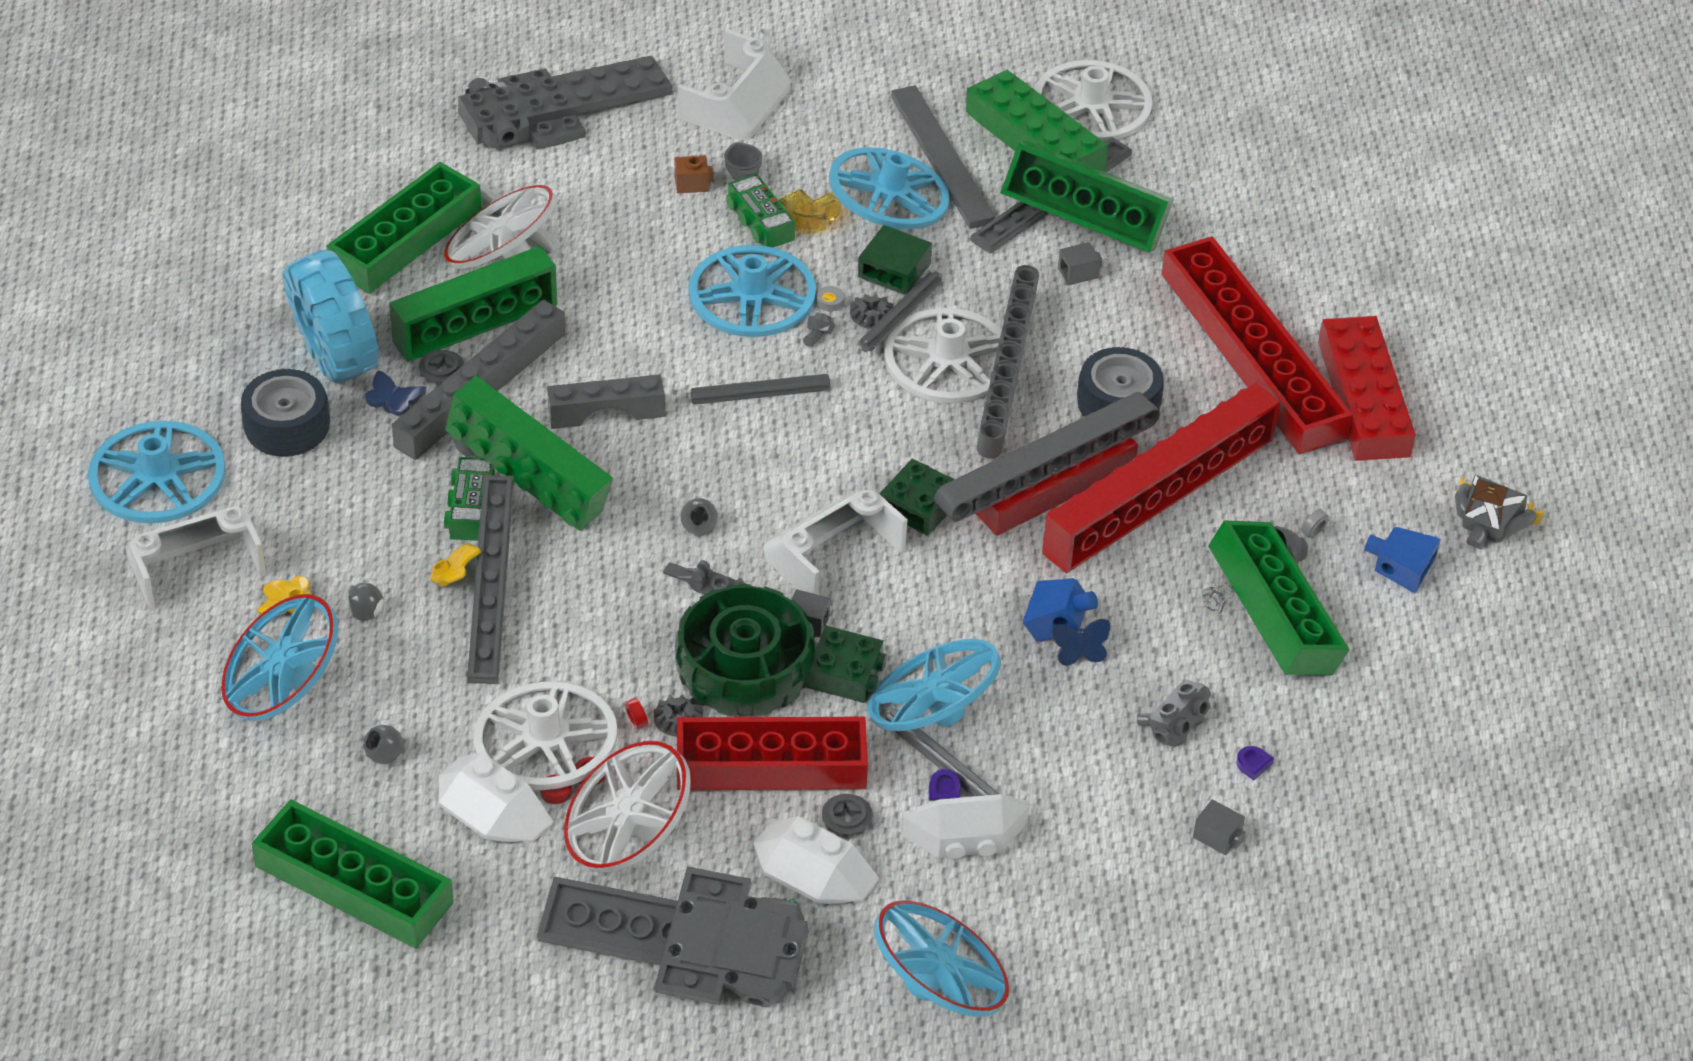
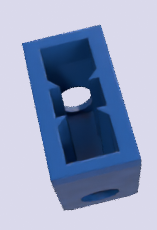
(1404, 556)
(1057, 602)

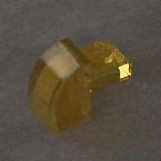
(811, 214)

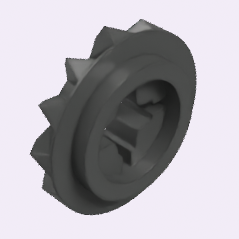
(866, 318)
(434, 360)
(664, 713)
(856, 807)

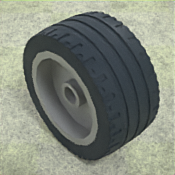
(1115, 375)
(285, 412)

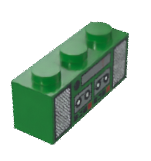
(760, 211)
(466, 498)

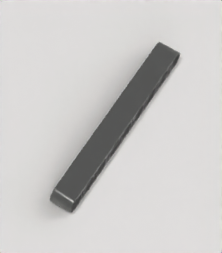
(1007, 362)
(1046, 456)

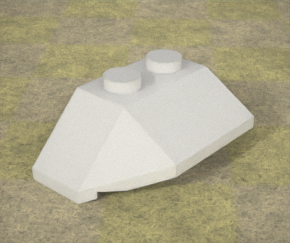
(492, 800)
(966, 825)
(814, 862)

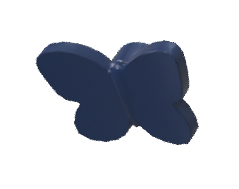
(392, 398)
(1081, 642)

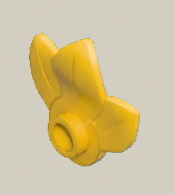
(453, 567)
(280, 589)

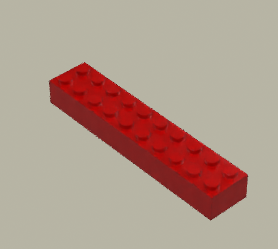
(1256, 343)
(1159, 477)

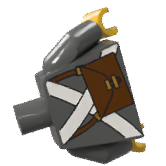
(1492, 510)

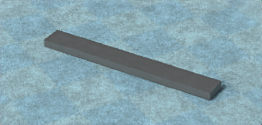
(942, 156)
(1023, 215)
(490, 580)

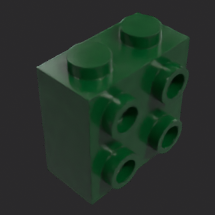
(894, 259)
(913, 495)
(846, 664)

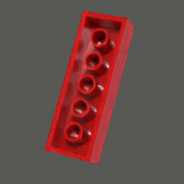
(1368, 386)
(1056, 488)
(774, 752)

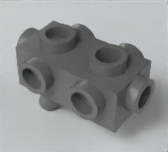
(1178, 713)

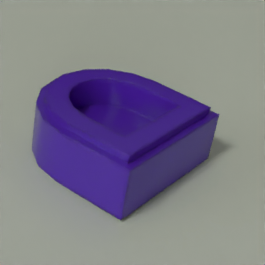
(1253, 761)
(944, 785)

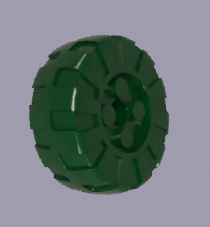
(744, 650)

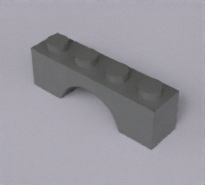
(576, 401)

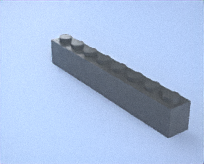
(494, 364)

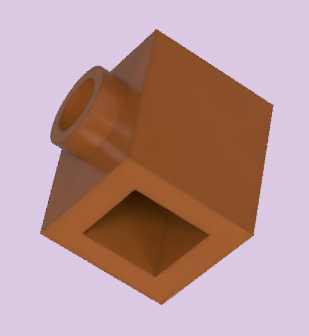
(692, 174)

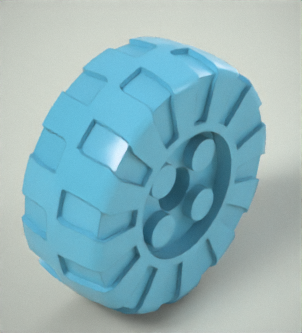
(331, 316)

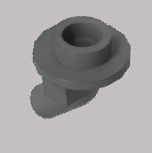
(819, 325)

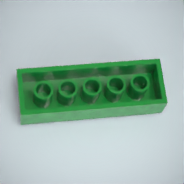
(1020, 114)
(1087, 196)
(406, 225)
(472, 303)
(528, 452)
(1278, 598)
(353, 873)

